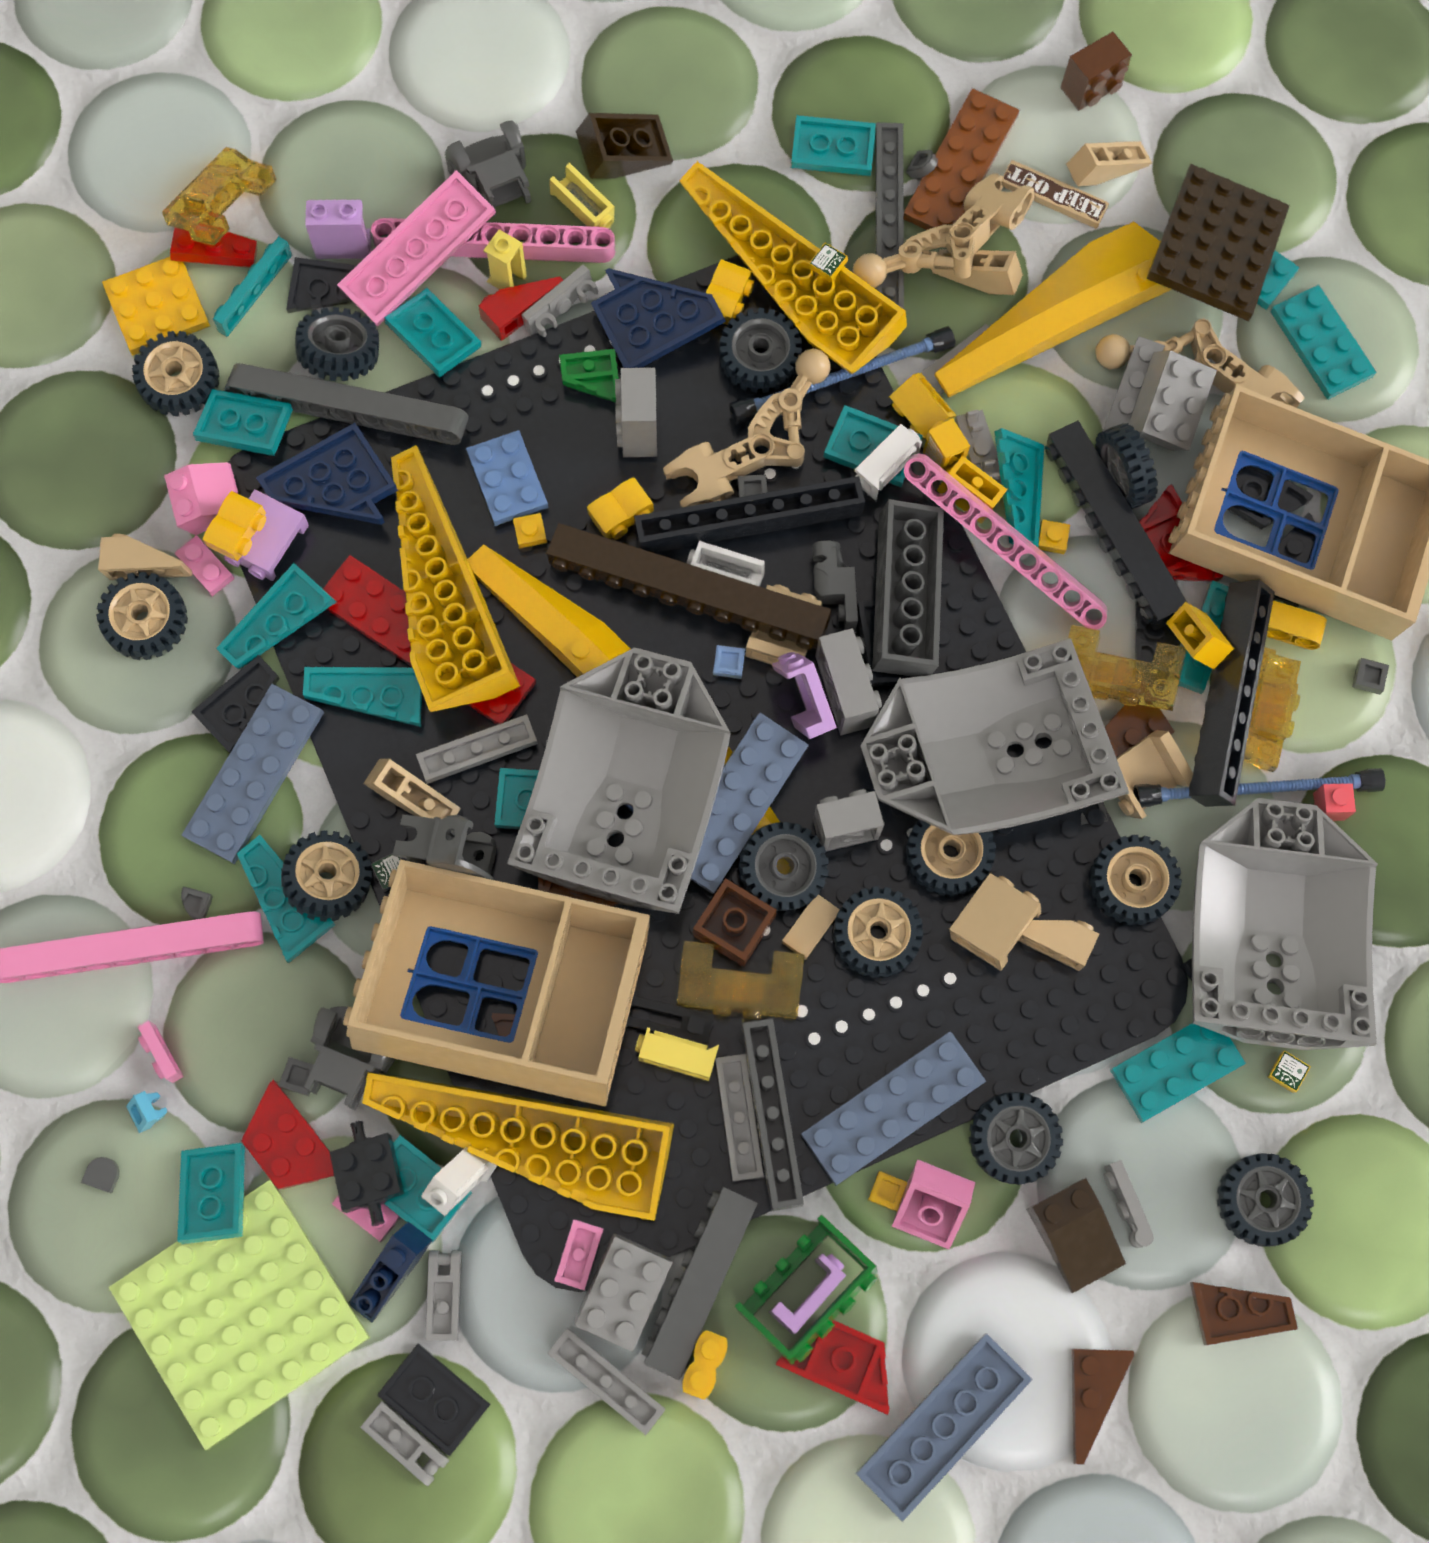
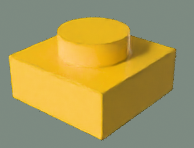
(529, 530)
(1053, 536)

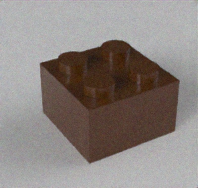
(1096, 71)
(734, 922)

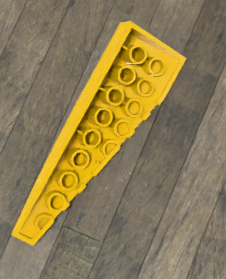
(1081, 294)
(838, 317)
(450, 626)
(579, 1152)

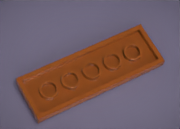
(962, 160)

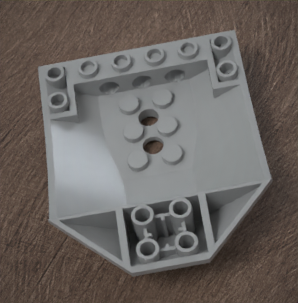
(633, 737)
(947, 738)
(1292, 888)

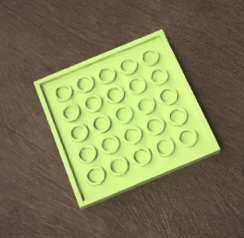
(239, 1317)

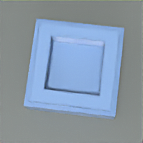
(729, 661)

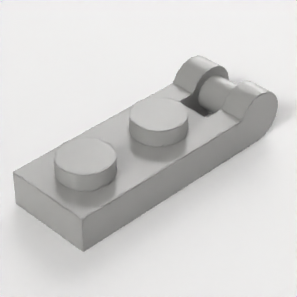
(1128, 1205)
(443, 1296)
(404, 1442)

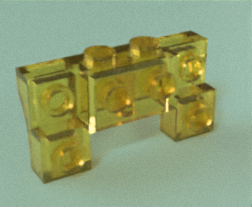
(214, 191)
(1126, 678)
(1272, 710)
(738, 990)

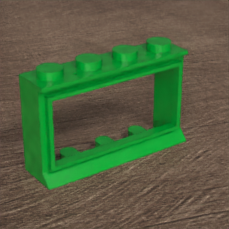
(786, 1267)

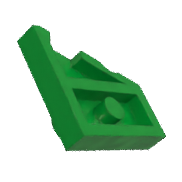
(591, 372)

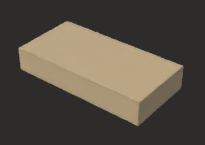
(811, 926)

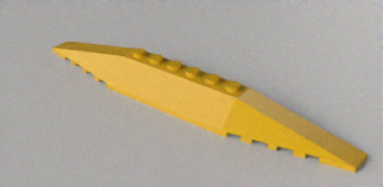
(561, 625)

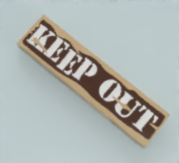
(1056, 194)

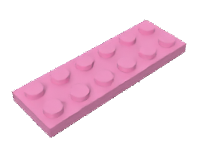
(416, 248)

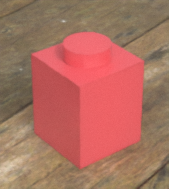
(1336, 800)

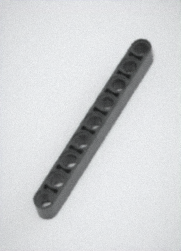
(351, 404)

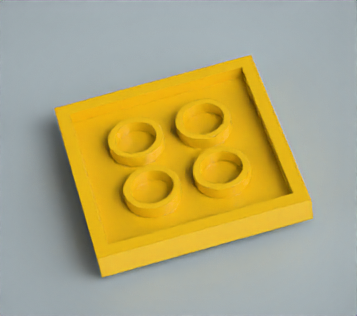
(155, 302)

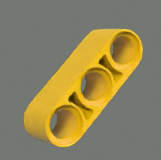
(1296, 626)

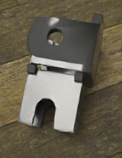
(493, 165)
(447, 846)
(337, 1063)

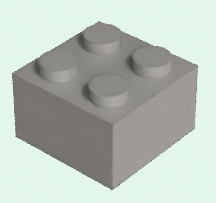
(848, 820)

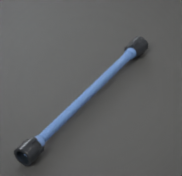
(936, 341)
(1367, 780)

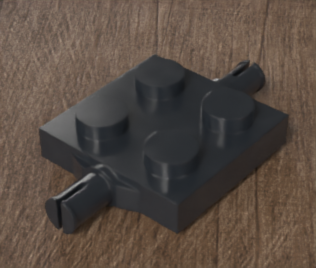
(366, 1173)

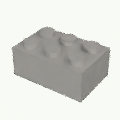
(1172, 400)
(636, 412)
(847, 681)
(623, 1292)

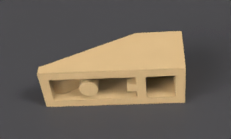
(1106, 161)
(991, 272)
(126, 555)
(408, 791)
(1062, 940)

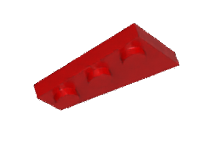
(228, 251)

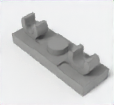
(559, 301)
(982, 448)

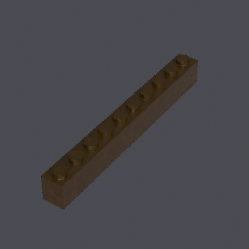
(688, 586)

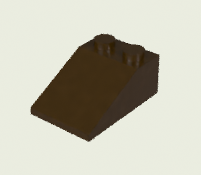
(622, 144)
(1077, 1235)

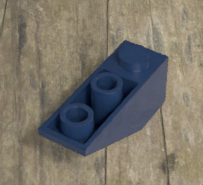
(389, 1271)

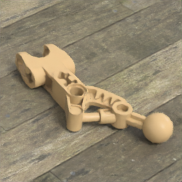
(985, 212)
(1115, 351)
(716, 470)

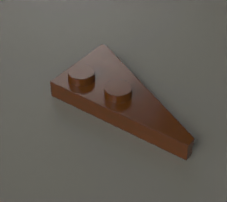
(1094, 1387)

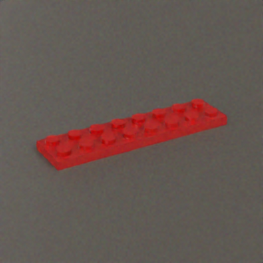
(379, 612)

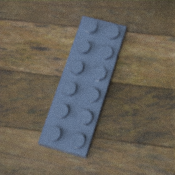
(253, 773)
(744, 795)
(893, 1108)
(943, 1427)

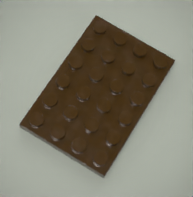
(1218, 242)

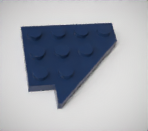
(652, 317)
(333, 478)

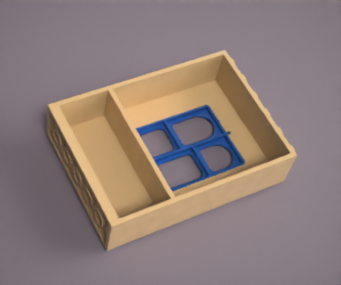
(1373, 534)
(566, 1014)

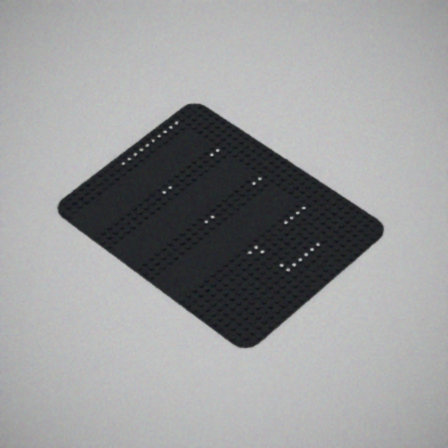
(851, 1029)

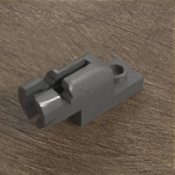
(835, 582)

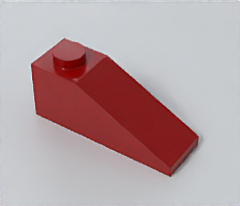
(504, 309)

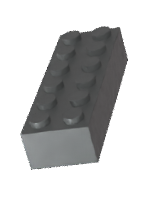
(908, 589)

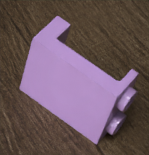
(337, 229)
(274, 538)
(818, 716)
(795, 1320)

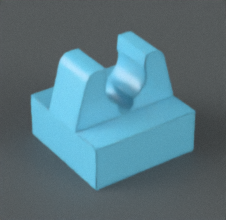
(142, 1111)

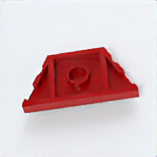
(1158, 526)
(286, 1142)
(848, 1365)

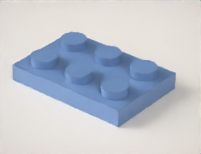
(507, 477)

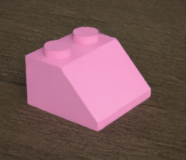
(198, 493)
(934, 1204)

